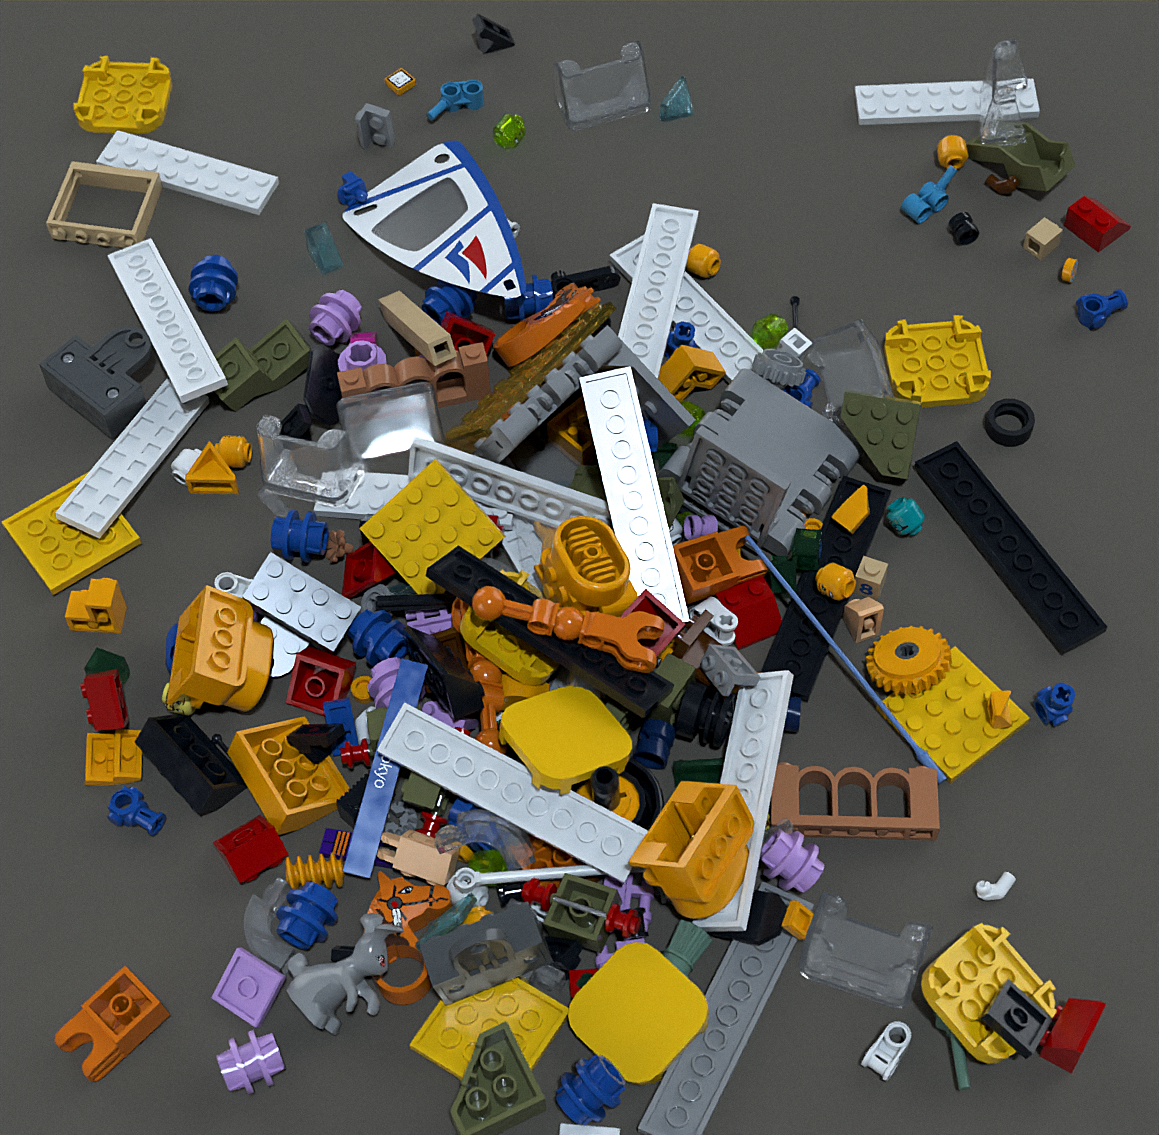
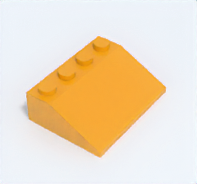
(284, 780)

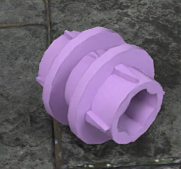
(335, 317)
(361, 355)
(383, 681)
(787, 857)
(250, 1062)

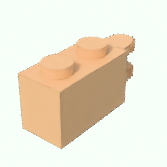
(419, 857)

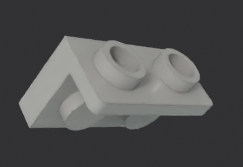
(375, 125)
(727, 668)

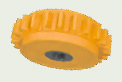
(909, 660)

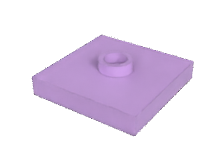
(248, 987)

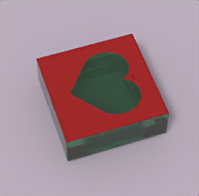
(579, 978)

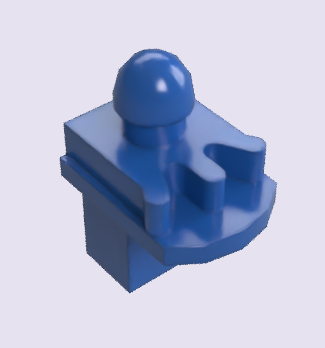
(352, 190)

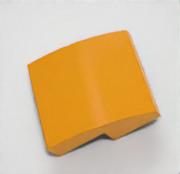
(112, 758)

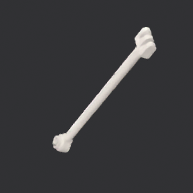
(523, 875)

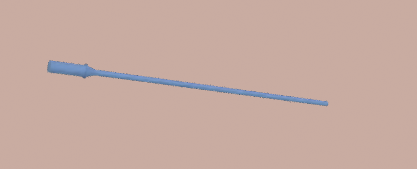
(921, 754)

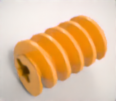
(315, 871)

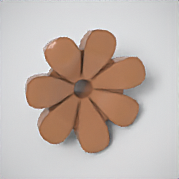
(337, 546)

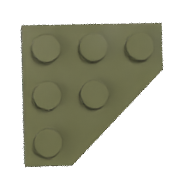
(884, 429)
(496, 1087)

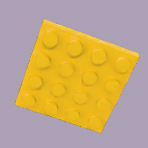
(427, 523)
(61, 551)
(954, 717)
(453, 1029)

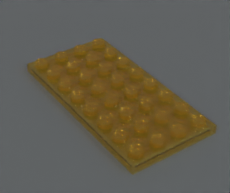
(524, 378)

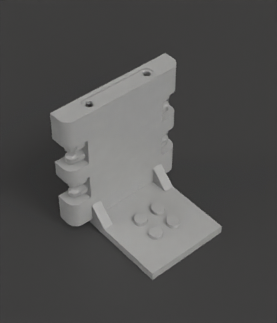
(598, 355)
(762, 462)

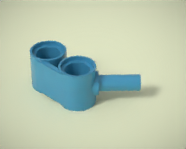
(458, 93)
(929, 199)

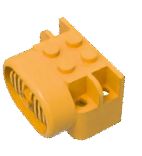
(587, 568)
(221, 653)
(698, 847)

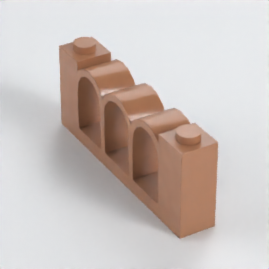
(470, 362)
(917, 784)

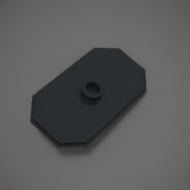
(322, 385)
(764, 919)

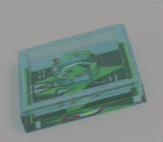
(449, 919)

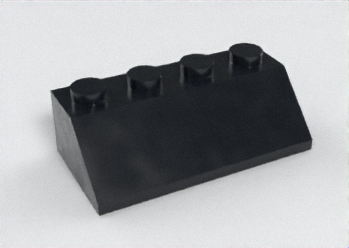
(445, 674)
(190, 762)

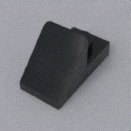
(492, 35)
(297, 423)
(316, 740)
(564, 953)

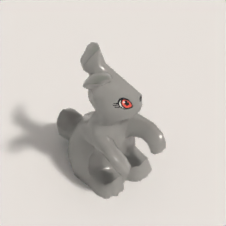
(325, 986)

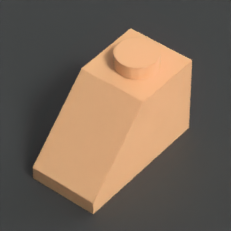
(863, 618)

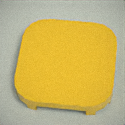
(123, 96)
(937, 362)
(505, 648)
(565, 737)
(966, 980)
(639, 1013)

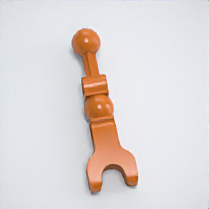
(594, 629)
(490, 678)

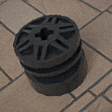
(704, 713)

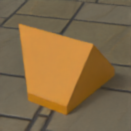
(211, 474)

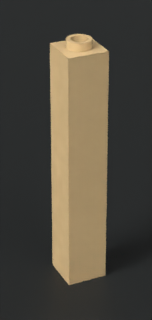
(417, 328)

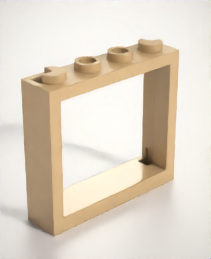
(104, 177)

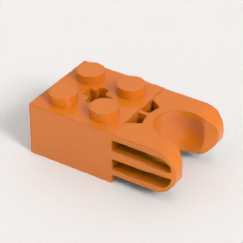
(713, 565)
(115, 1022)

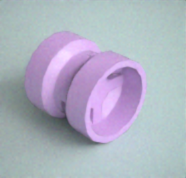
(697, 527)

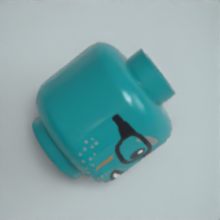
(905, 516)

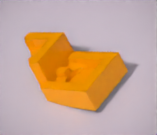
(853, 510)

